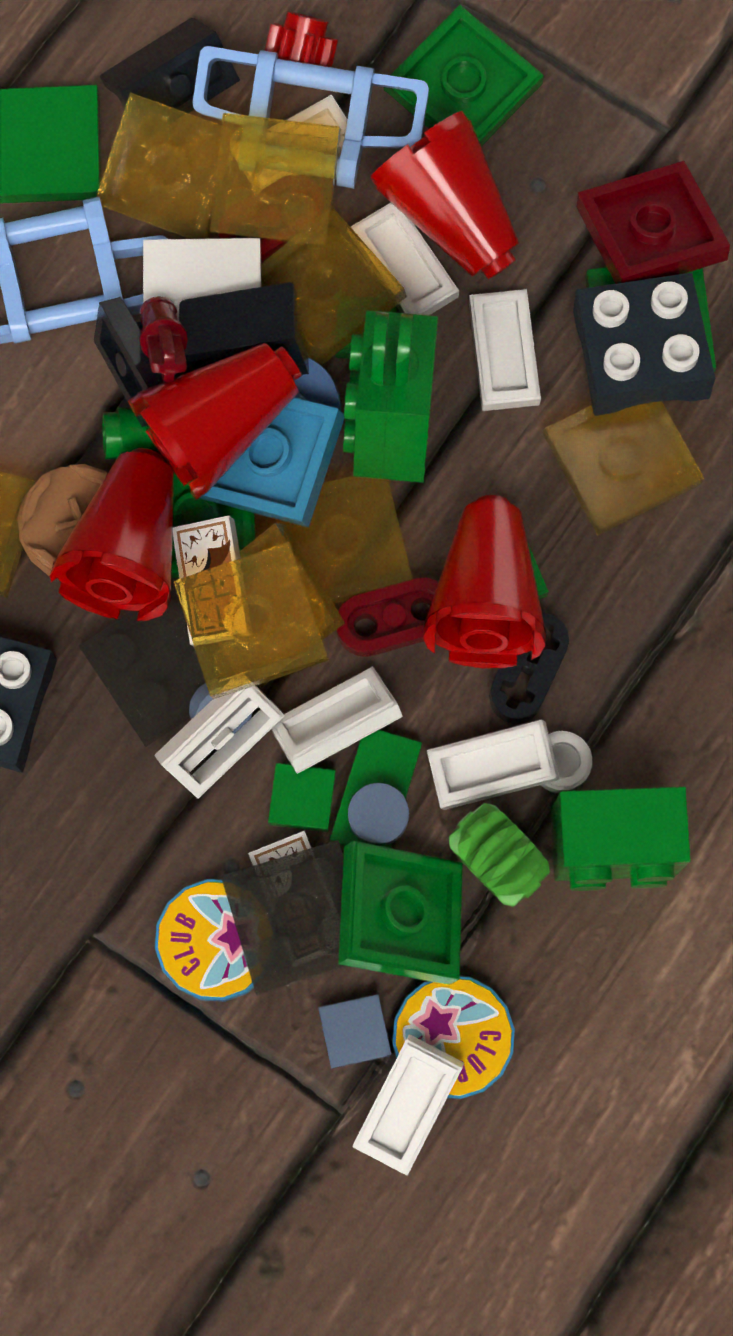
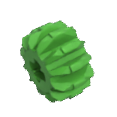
(499, 854)

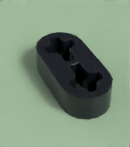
(541, 679)

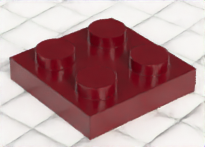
(653, 225)

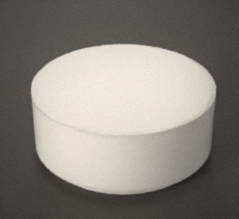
(572, 761)

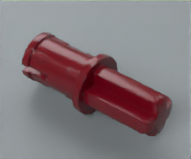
(163, 337)

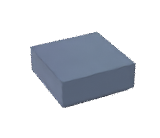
(354, 1031)

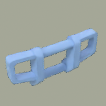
(357, 83)
(89, 216)

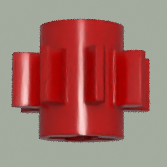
(302, 40)

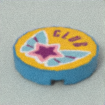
(201, 944)
(463, 1022)

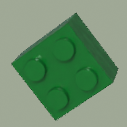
(620, 837)

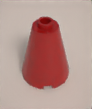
(452, 196)
(217, 412)
(123, 541)
(487, 591)

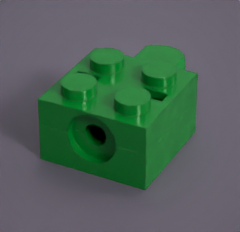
(390, 395)

